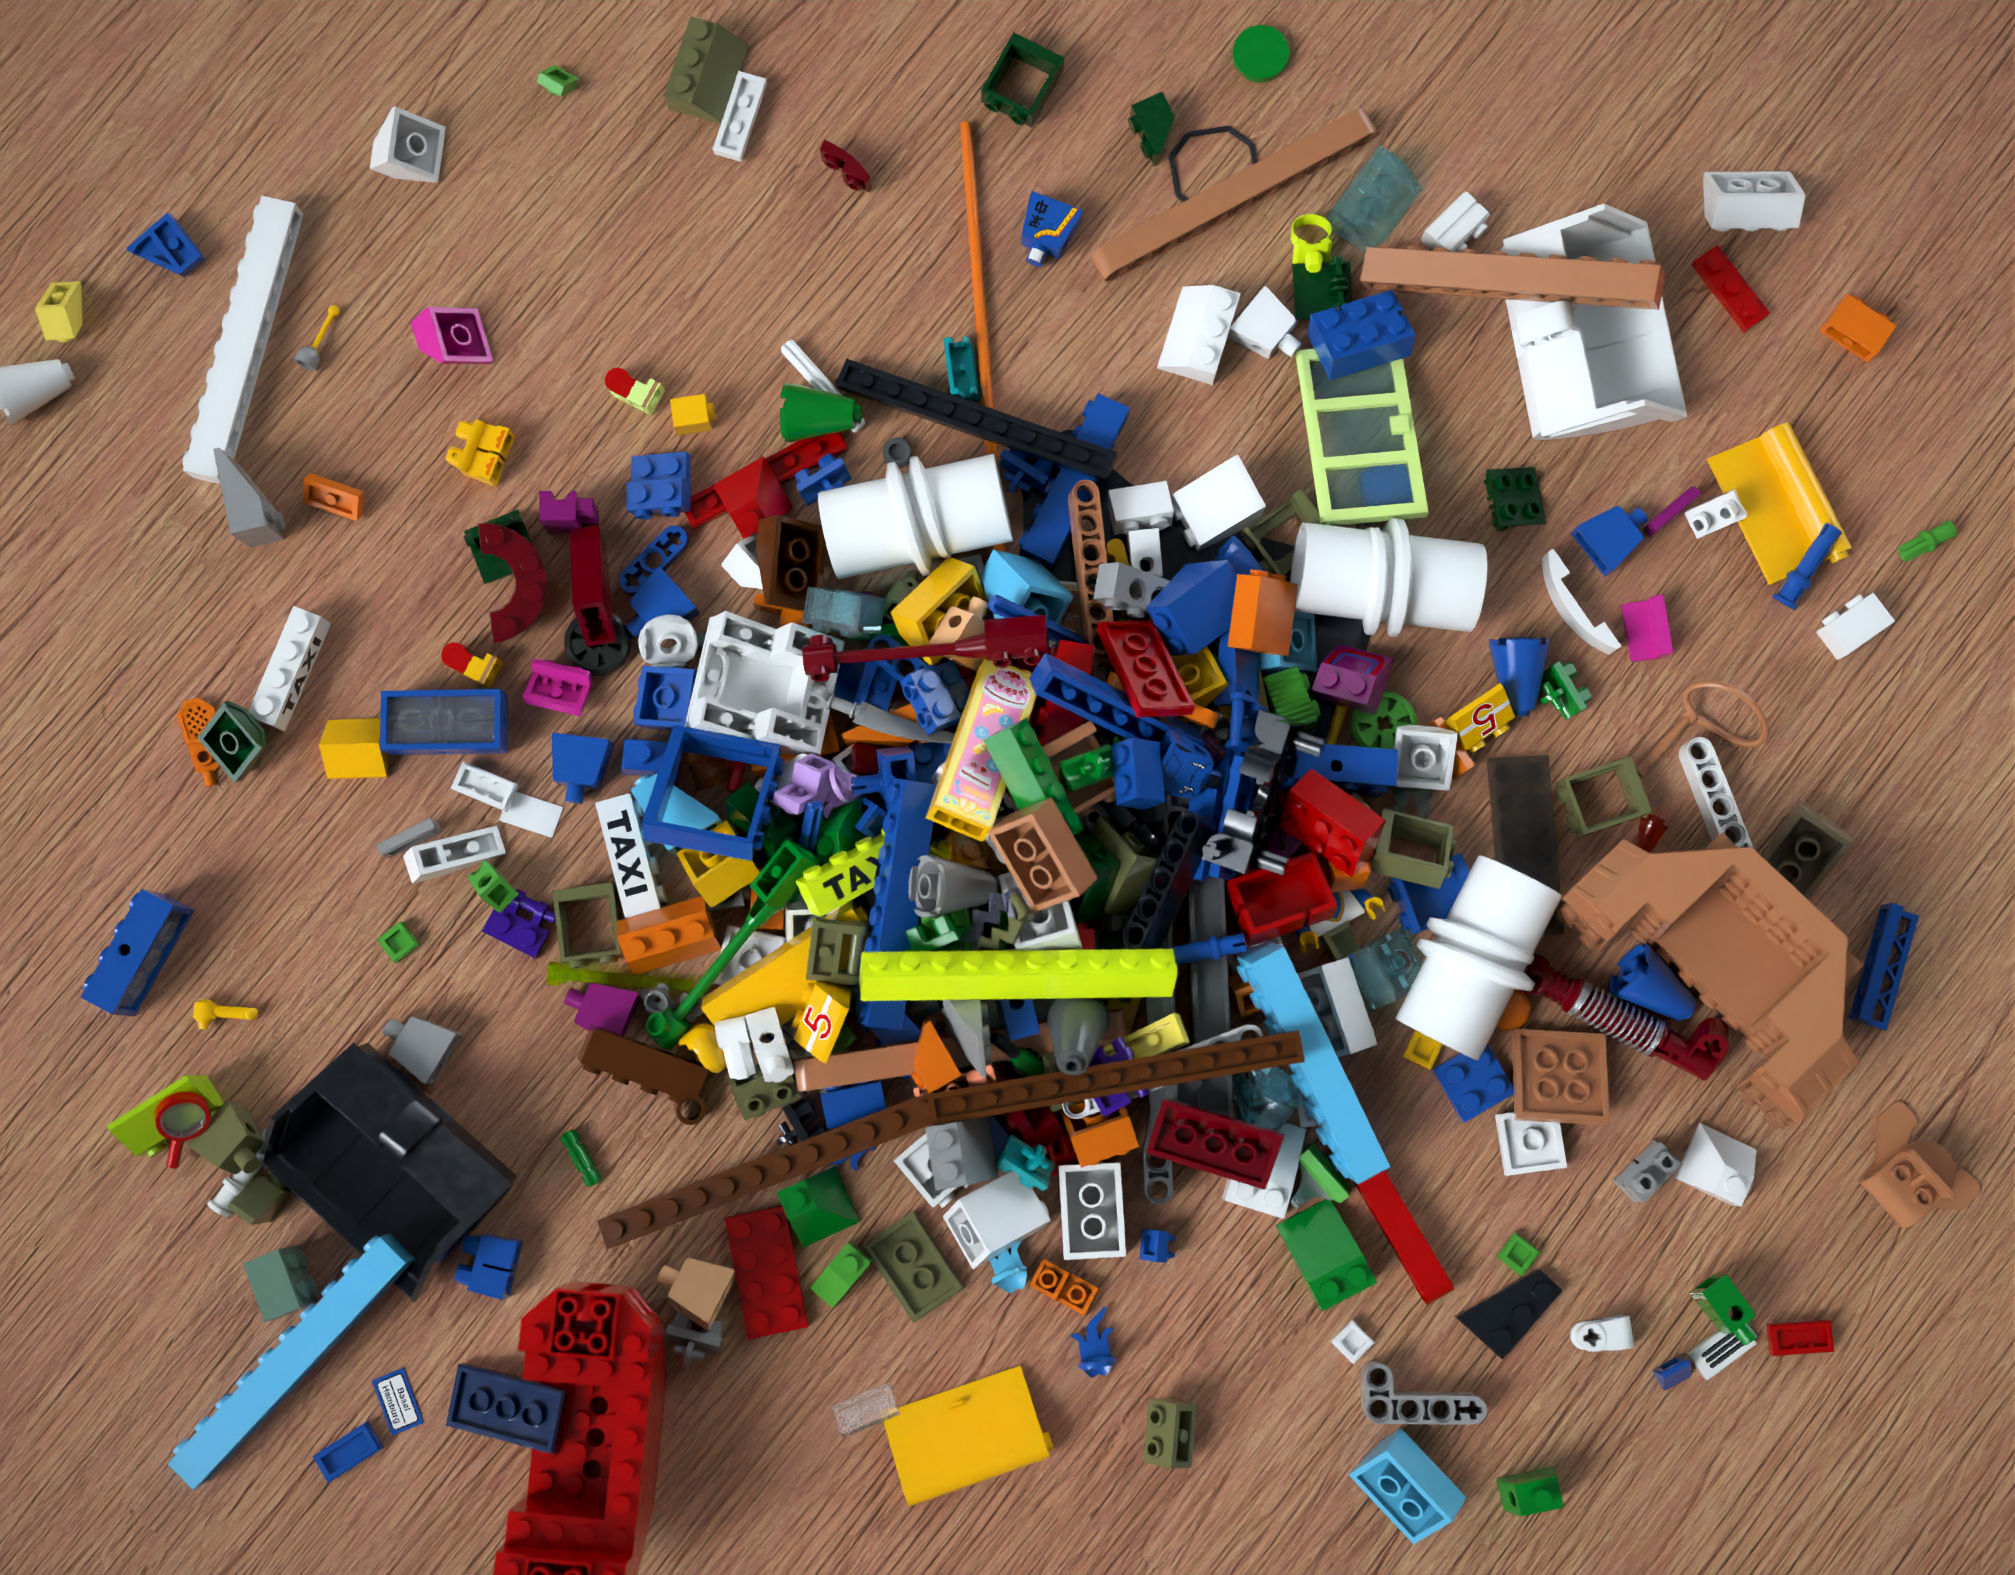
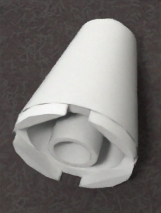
(31, 386)

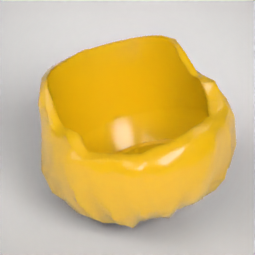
(704, 1046)

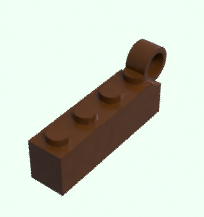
(647, 1066)

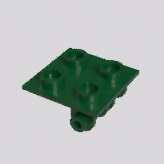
(1321, 289)
(1514, 497)
(489, 565)

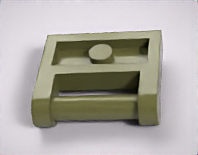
(826, 949)

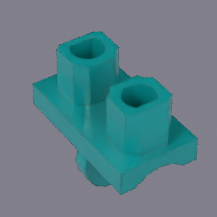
(1027, 1162)

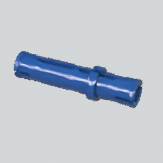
(1210, 948)

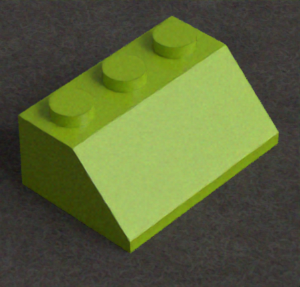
(138, 1127)

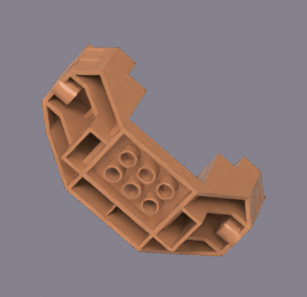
(1745, 947)

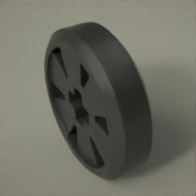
(601, 660)

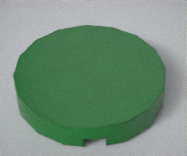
(1260, 53)

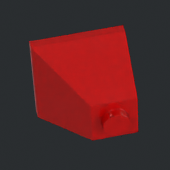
(752, 495)

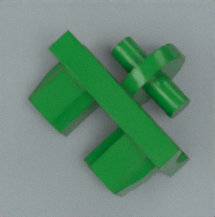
(1562, 691)
(1087, 768)
(946, 932)

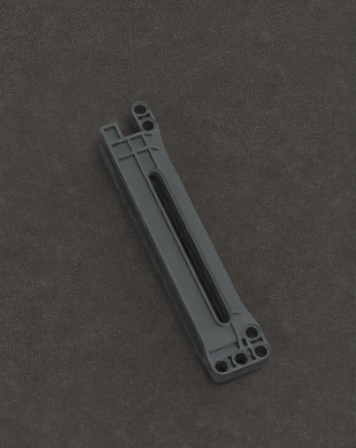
(1206, 1000)

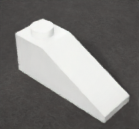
(453, 853)

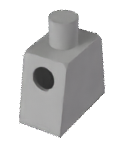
(421, 1046)

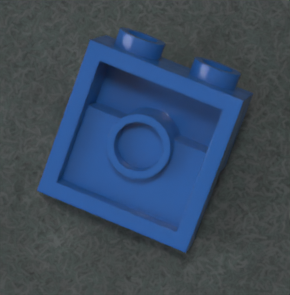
(659, 485)
(936, 695)
(663, 697)

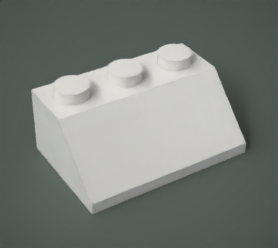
(1752, 200)
(1199, 332)
(1339, 1006)

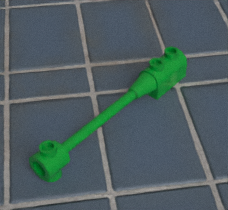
(775, 888)

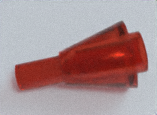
(1650, 832)

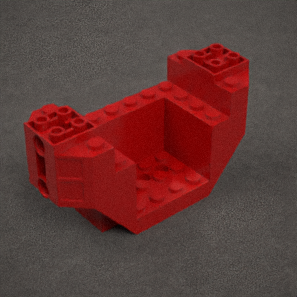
(595, 1345)

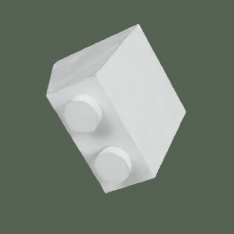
(1218, 504)
(995, 1218)

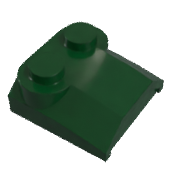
(234, 740)

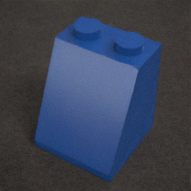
(1195, 606)

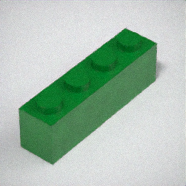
(1028, 770)

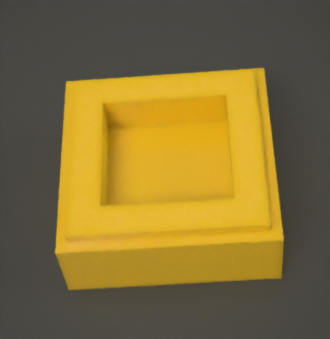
(1422, 1050)

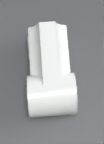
(735, 1040)

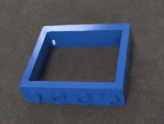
(721, 746)

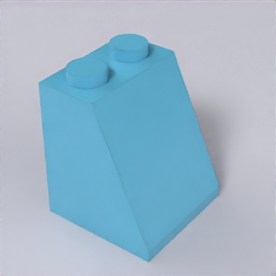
(1026, 584)
(680, 810)

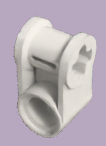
(1608, 1334)

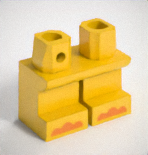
(483, 450)

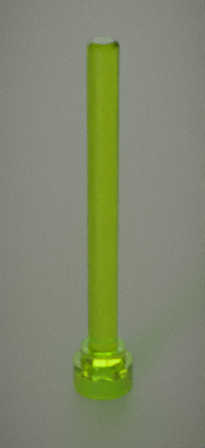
(559, 974)

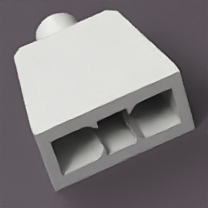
(1265, 326)
(1145, 546)
(772, 1056)

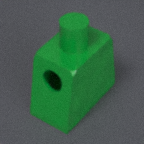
(1533, 1492)

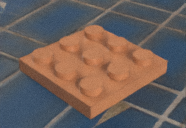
(1560, 1077)

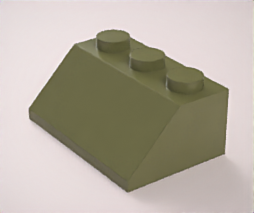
(705, 70)

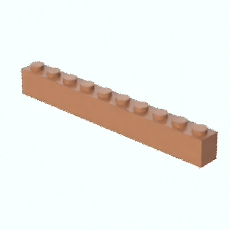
(1514, 277)

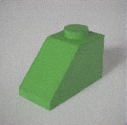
(841, 1274)

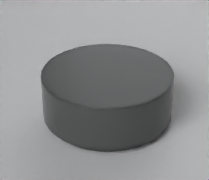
(898, 451)

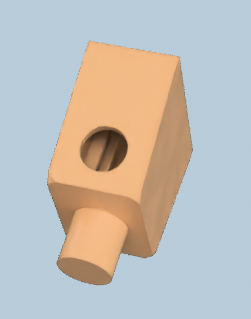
(959, 625)
(697, 1289)

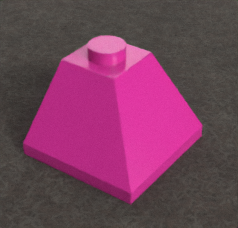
(452, 335)

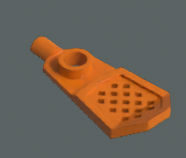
(194, 745)

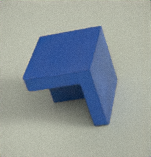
(872, 819)

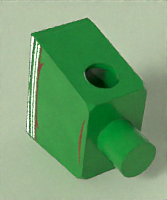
(1716, 1297)

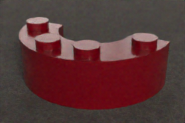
(529, 580)

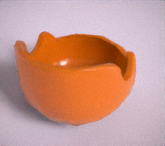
(1516, 1012)

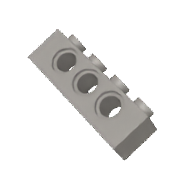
(1127, 588)

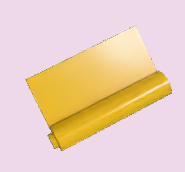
(1780, 498)
(966, 1436)

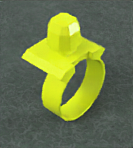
(1311, 254)

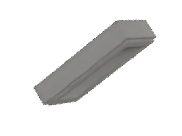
(409, 838)

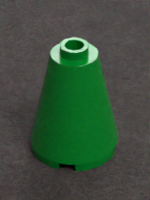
(815, 413)

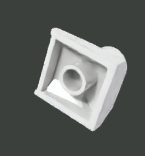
(1425, 756)

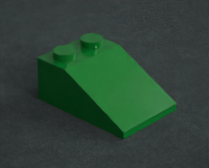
(1326, 1254)

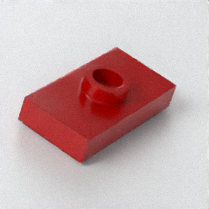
(1800, 1337)

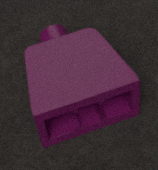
(603, 1007)

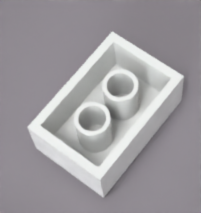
(1092, 1211)

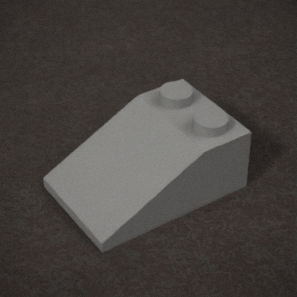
(248, 510)

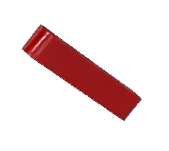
(1405, 1237)

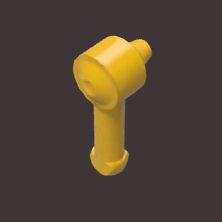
(206, 1011)

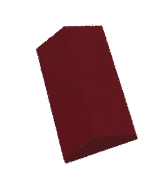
(1214, 1143)

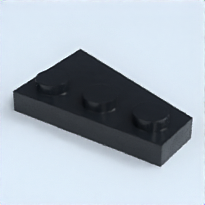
(1510, 1312)

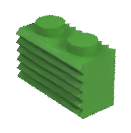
(1289, 696)

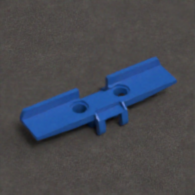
(1242, 675)

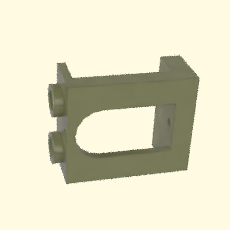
(1296, 504)

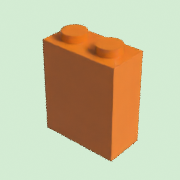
(1263, 613)

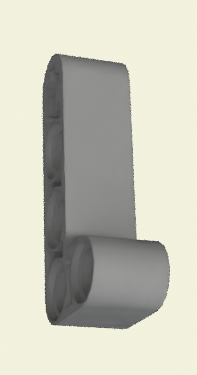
(1423, 1402)

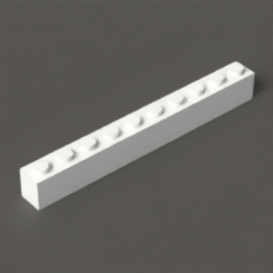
(243, 336)

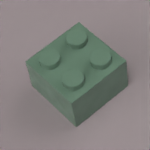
(281, 1282)

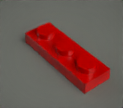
(1730, 288)

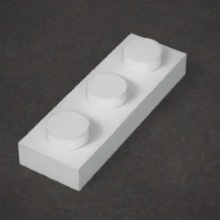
(739, 116)

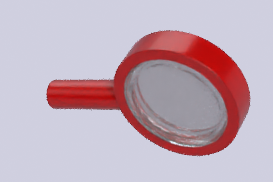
(181, 1119)

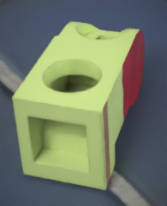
(634, 392)

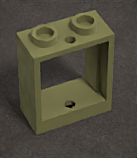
(1630, 785)
(1418, 831)
(581, 894)

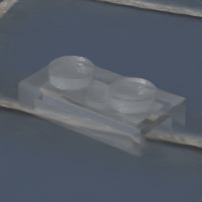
(865, 1410)

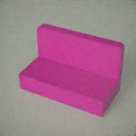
(1647, 629)

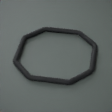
(1199, 133)

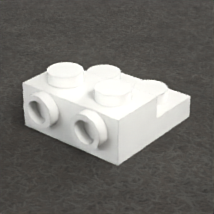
(917, 1167)

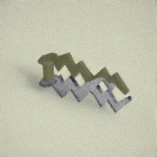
(996, 902)

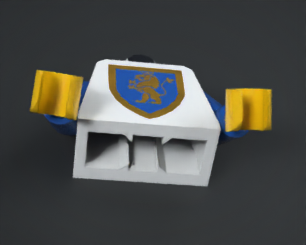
(1349, 906)

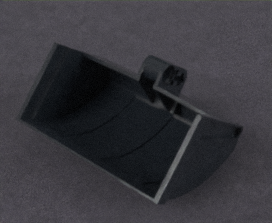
(384, 1161)

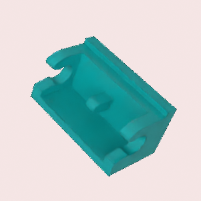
(961, 369)

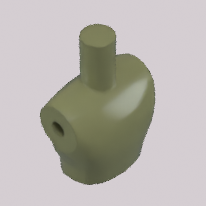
(899, 592)

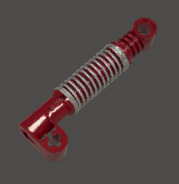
(1650, 1035)

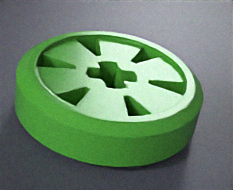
(1364, 725)

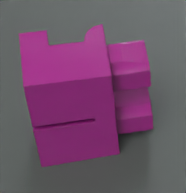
(568, 514)

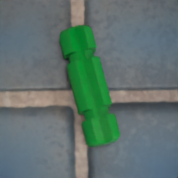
(581, 1158)

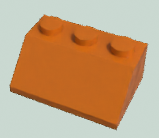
(668, 935)

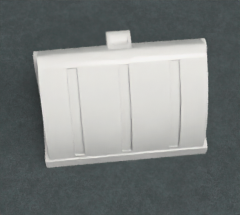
(1591, 363)

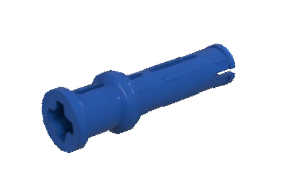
(1800, 578)

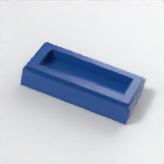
(348, 1452)

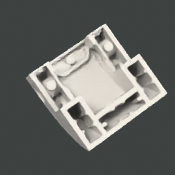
(757, 686)

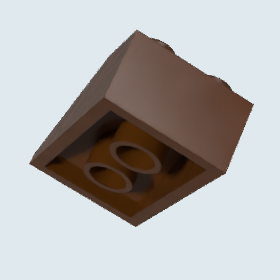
(789, 560)

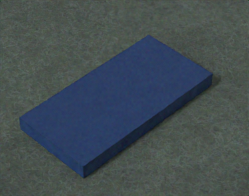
(508, 1408)

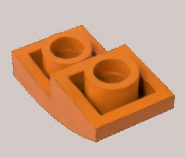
(1064, 1287)

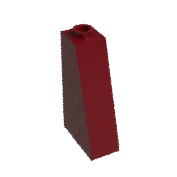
(591, 586)

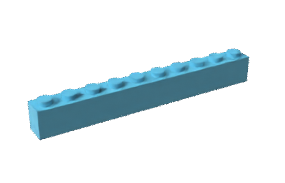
(291, 1360)

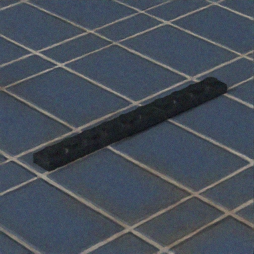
(977, 420)

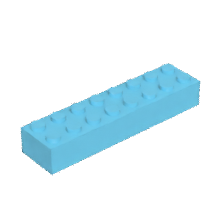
(1321, 1076)

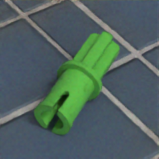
(1927, 541)

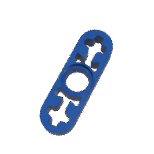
(662, 538)

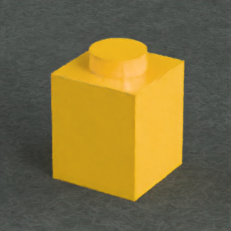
(692, 414)

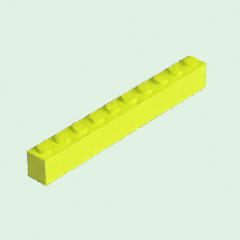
(1017, 974)

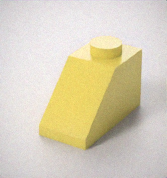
(61, 311)

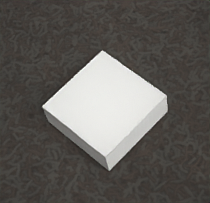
(1352, 1341)

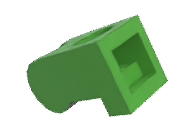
(492, 886)

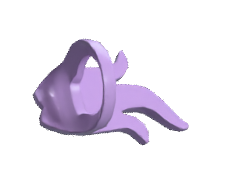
(841, 790)

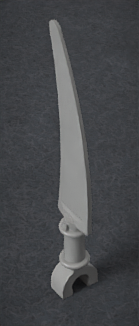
(875, 718)

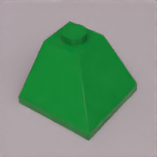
(818, 1206)

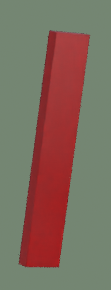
(784, 464)

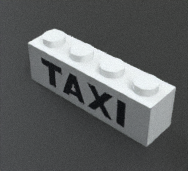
(289, 668)
(630, 856)

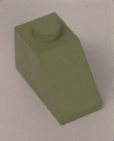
(260, 1199)

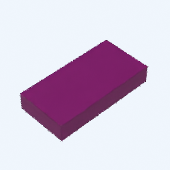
(1671, 511)

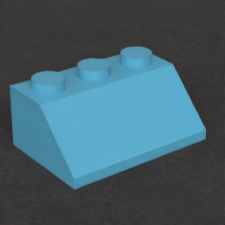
(1408, 1486)

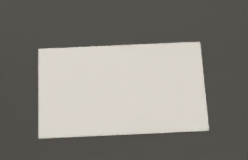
(532, 814)

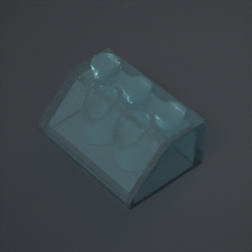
(1374, 200)

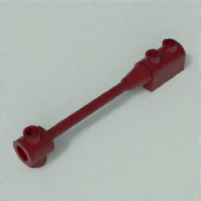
(1001, 642)

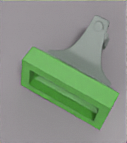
(1319, 1179)

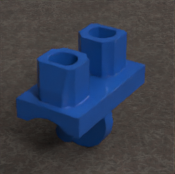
(1022, 474)
(831, 476)

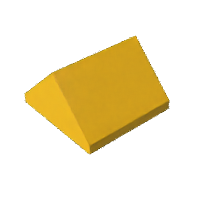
(353, 749)

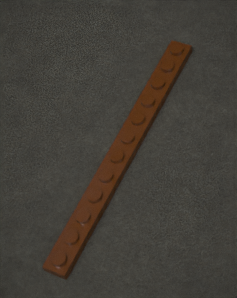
(1116, 1078)
(766, 1171)

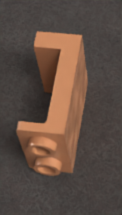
(1073, 744)

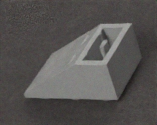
(969, 1031)

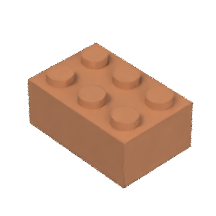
(1042, 855)

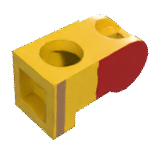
(461, 660)

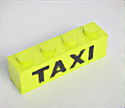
(842, 877)

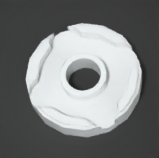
(664, 628)

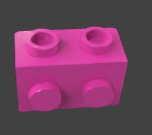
(558, 687)

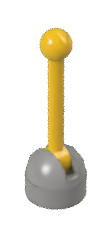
(308, 356)

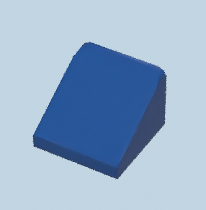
(1673, 1372)

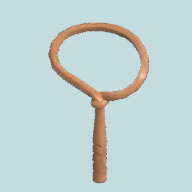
(1691, 717)

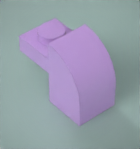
(808, 783)

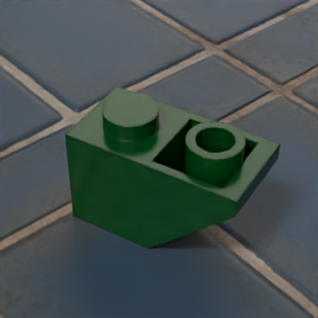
(1153, 123)

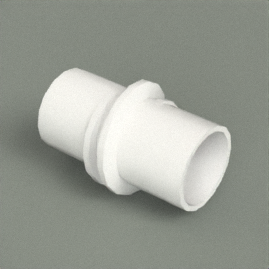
(914, 516)
(1389, 577)
(1478, 956)

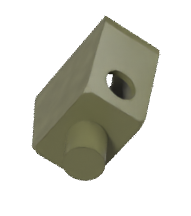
(230, 1140)

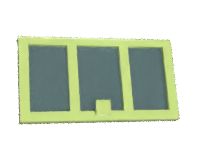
(1361, 443)

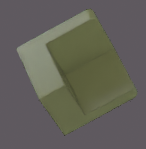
(1339, 942)

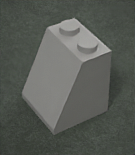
(961, 1153)

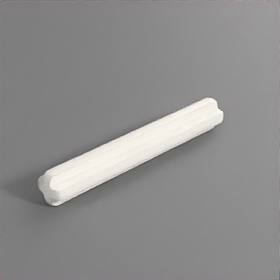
(811, 372)

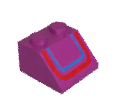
(1353, 678)

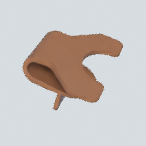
(1915, 1175)

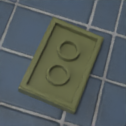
(913, 1266)

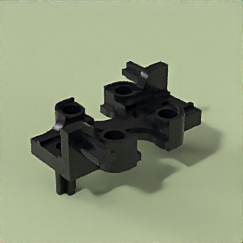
(1249, 831)

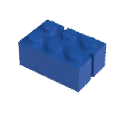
(1361, 335)

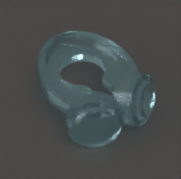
(1422, 796)

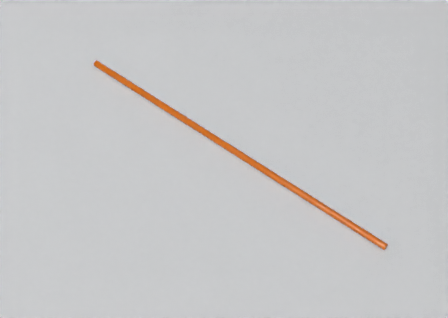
(978, 279)

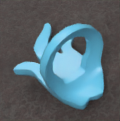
(1009, 1270)

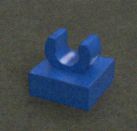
(1155, 1245)

